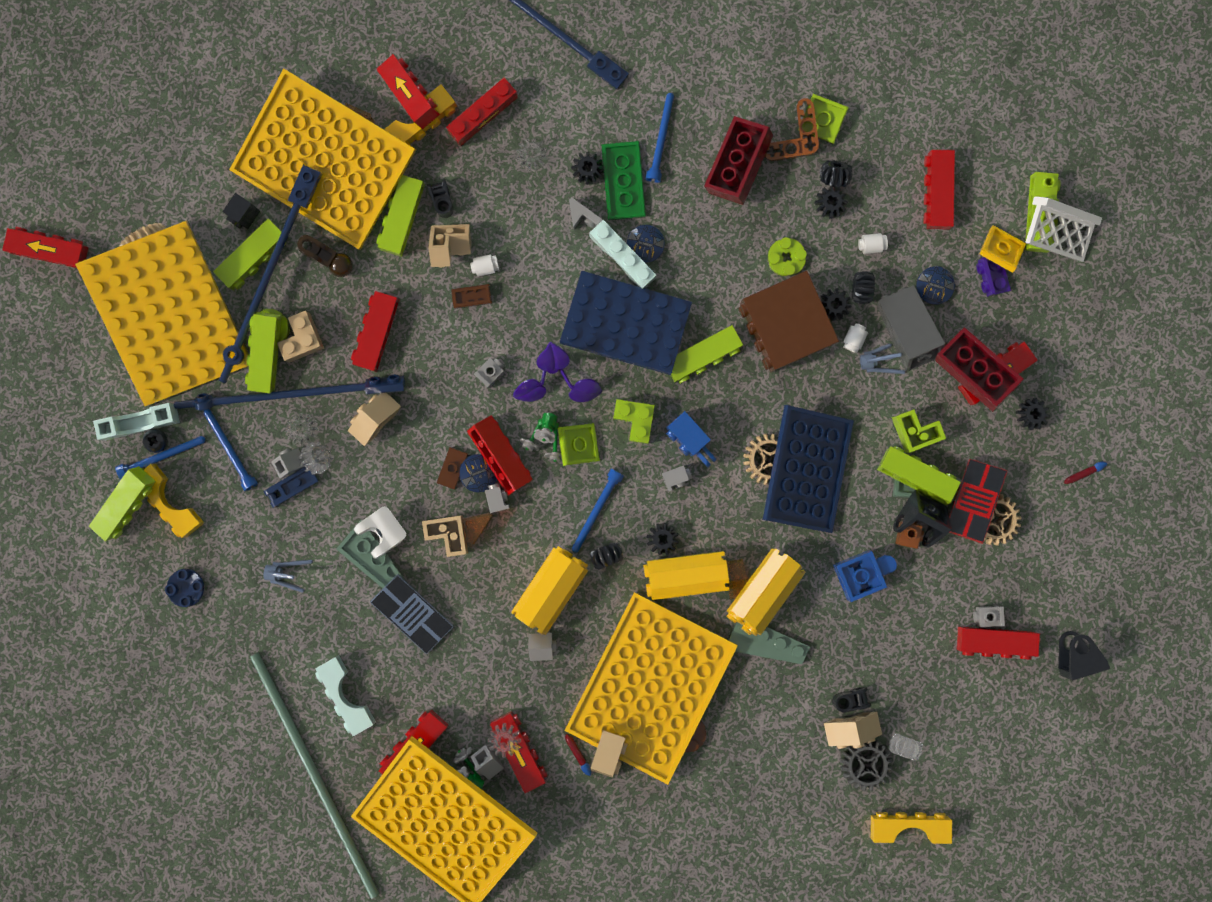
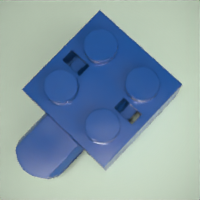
(690, 438)
(863, 572)

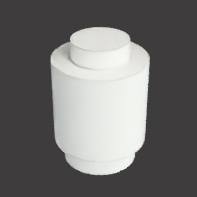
(873, 243)
(484, 265)
(855, 338)

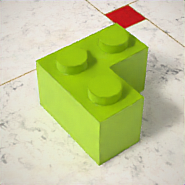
(639, 415)
(915, 436)

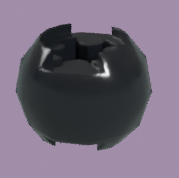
(149, 444)

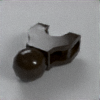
(338, 263)

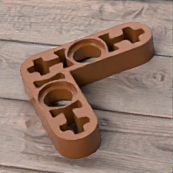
(799, 142)

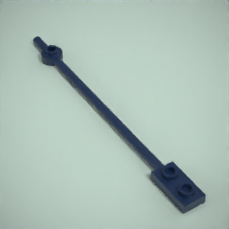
(598, 64)
(301, 197)
(371, 386)

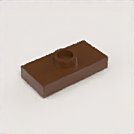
(471, 296)
(451, 468)

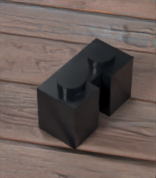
(240, 212)

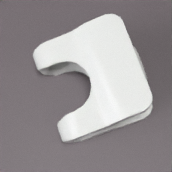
(386, 527)

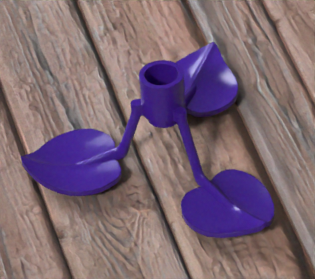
(552, 360)

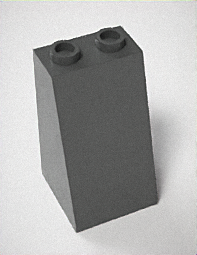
(910, 327)

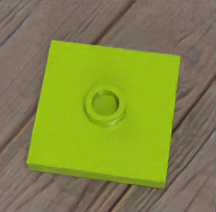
(828, 117)
(578, 444)

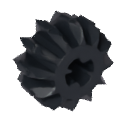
(595, 168)
(836, 173)
(831, 209)
(863, 287)
(841, 309)
(1029, 420)
(669, 538)
(606, 556)

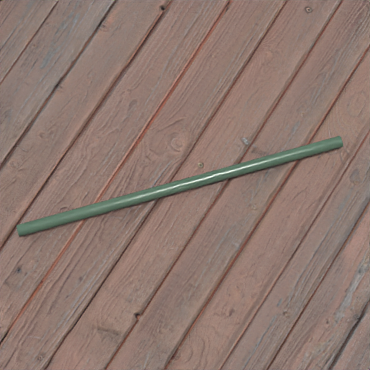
(315, 776)

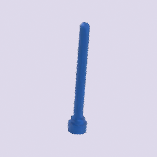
(654, 172)
(122, 469)
(614, 478)
(247, 480)

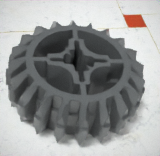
(861, 771)

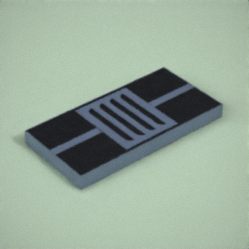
(411, 613)

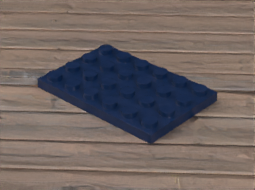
(625, 322)
(808, 469)

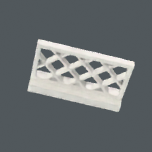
(1063, 212)

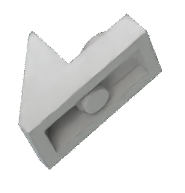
(579, 211)

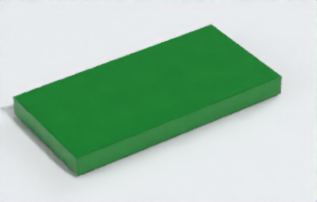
(623, 180)

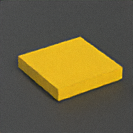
(1002, 248)

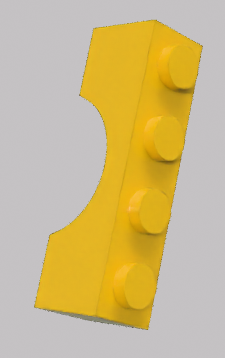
(412, 132)
(183, 521)
(887, 827)

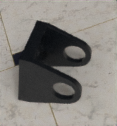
(929, 512)
(1081, 660)

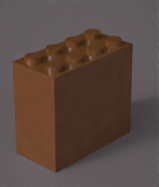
(787, 322)

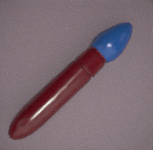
(1086, 472)
(578, 755)

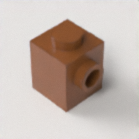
(910, 536)

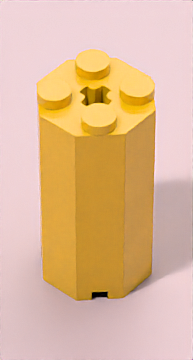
(686, 575)
(550, 590)
(765, 592)

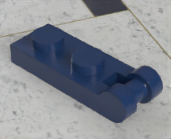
(291, 486)

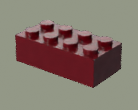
(738, 160)
(978, 369)

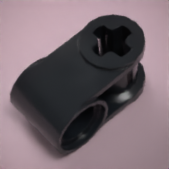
(440, 195)
(855, 700)

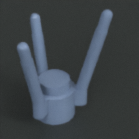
(869, 360)
(275, 573)

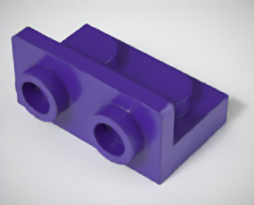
(994, 277)

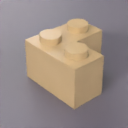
(448, 241)
(305, 340)
(373, 417)
(451, 530)
(853, 730)
(608, 754)

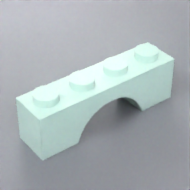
(624, 256)
(138, 422)
(355, 717)

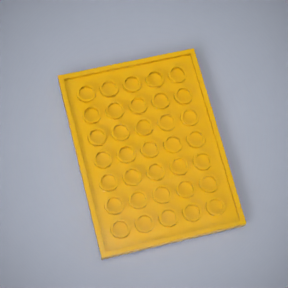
(314, 130)
(162, 312)
(652, 686)
(443, 823)

